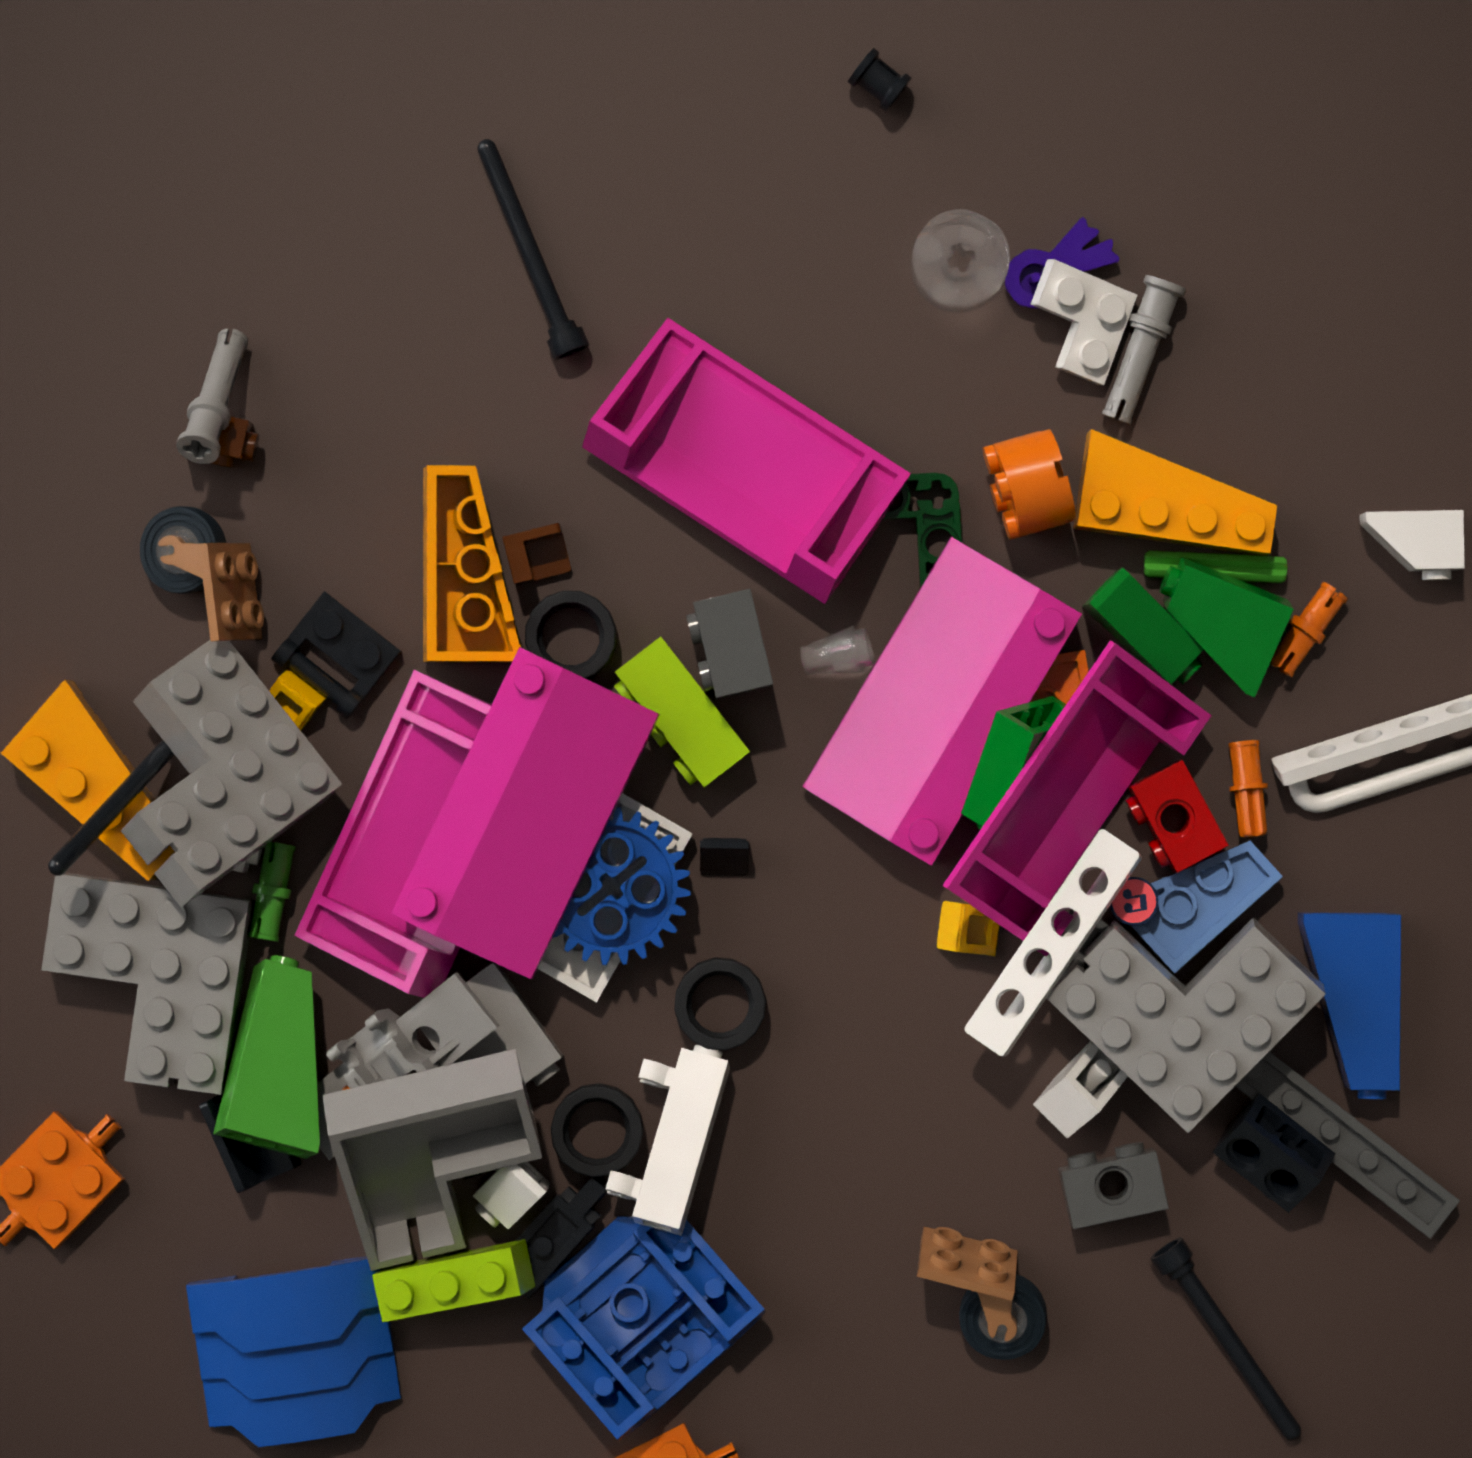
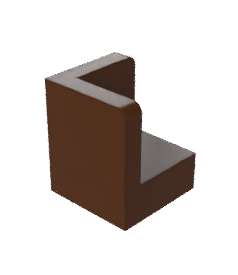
(537, 554)

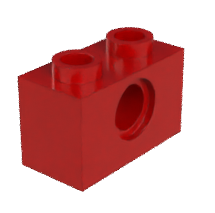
(1199, 835)

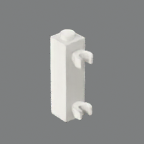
(680, 1140)

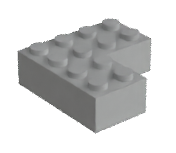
(245, 765)
(181, 958)
(1191, 1039)
(414, 1135)

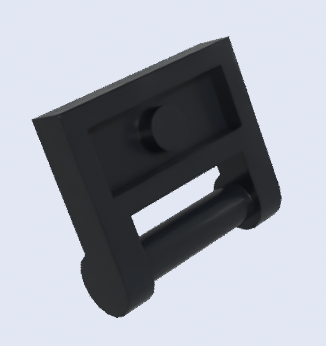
(347, 642)

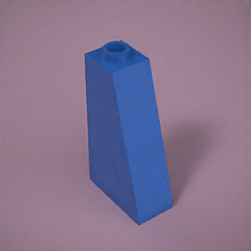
(1361, 973)

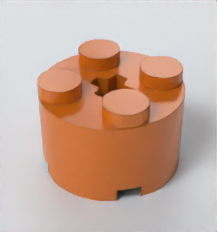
(1029, 483)

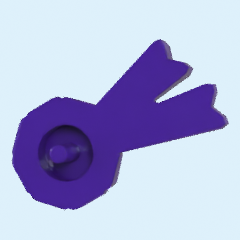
(1028, 266)

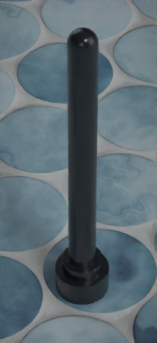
(564, 334)
(110, 809)
(1176, 1262)

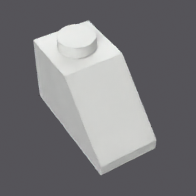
(1421, 539)
(1080, 1090)
(510, 1194)

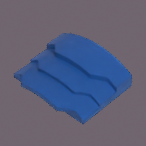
(639, 1319)
(293, 1351)

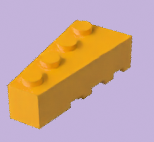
(1157, 500)
(463, 581)
(79, 767)

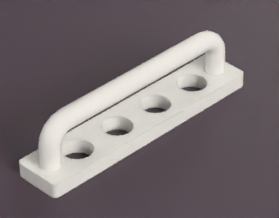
(1371, 742)
(1003, 1031)

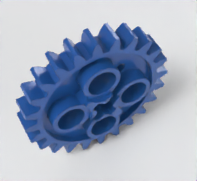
(640, 919)

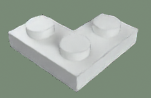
(1097, 317)

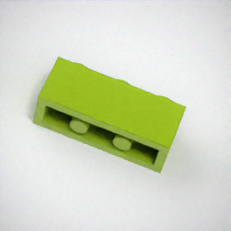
(686, 713)
(454, 1280)

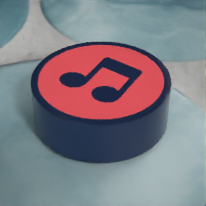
(1135, 902)

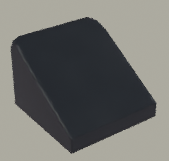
(724, 856)

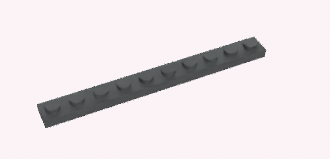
(1356, 1147)

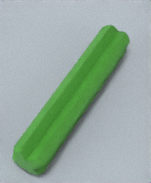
(1242, 567)

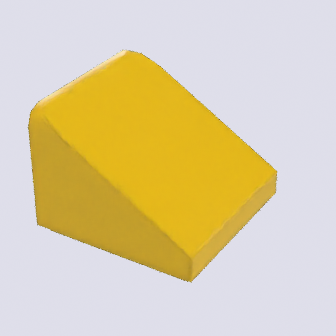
(297, 697)
(966, 930)

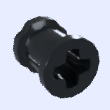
(879, 79)

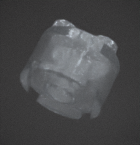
(971, 235)

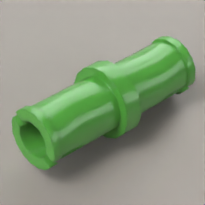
(271, 891)

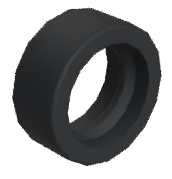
(582, 601)
(731, 1038)
(565, 1148)

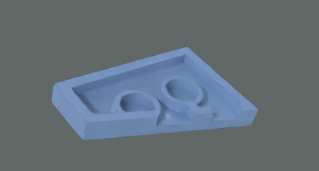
(1205, 901)

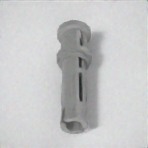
(1149, 327)
(209, 411)

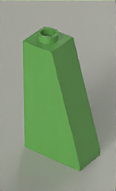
(273, 1071)

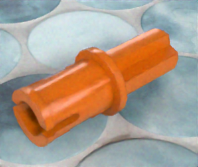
(1248, 788)

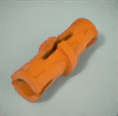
(1307, 629)

